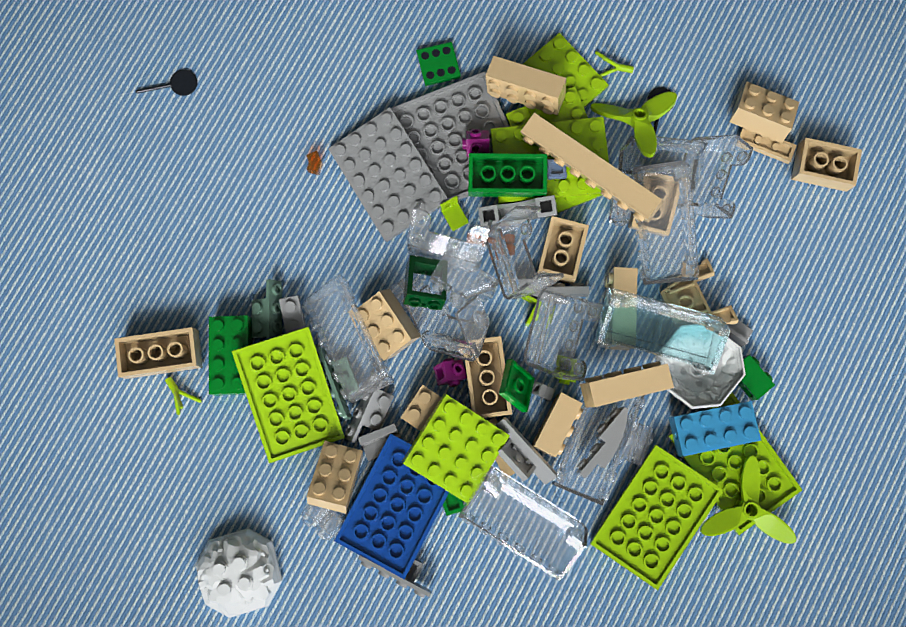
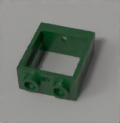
(422, 266)

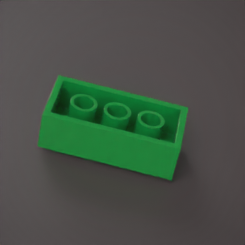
(507, 175)
(226, 335)

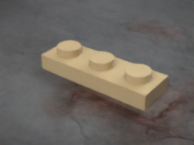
(769, 147)

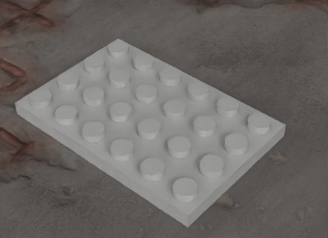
(387, 173)

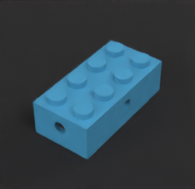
(714, 429)

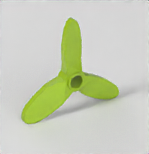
(640, 118)
(733, 517)

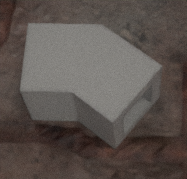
(543, 391)

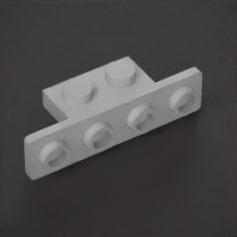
(369, 413)
(523, 456)
(408, 581)

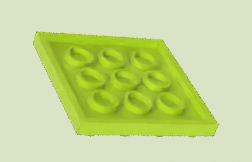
(563, 60)
(455, 448)

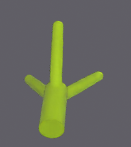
(617, 66)
(176, 391)

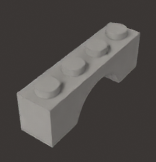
(496, 212)

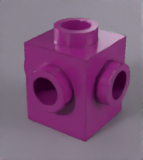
(476, 141)
(450, 372)

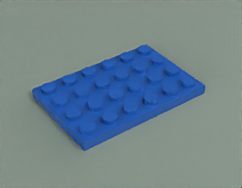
(392, 511)

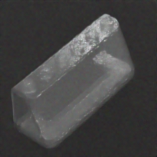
(669, 238)
(346, 340)
(581, 441)
(525, 523)

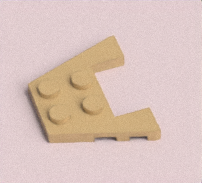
(689, 295)

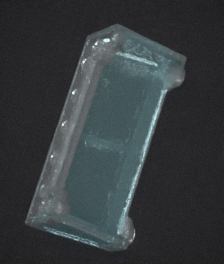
(662, 330)

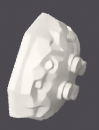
(707, 390)
(238, 572)

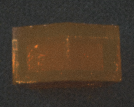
(315, 163)

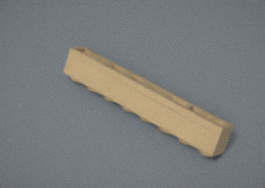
(592, 168)

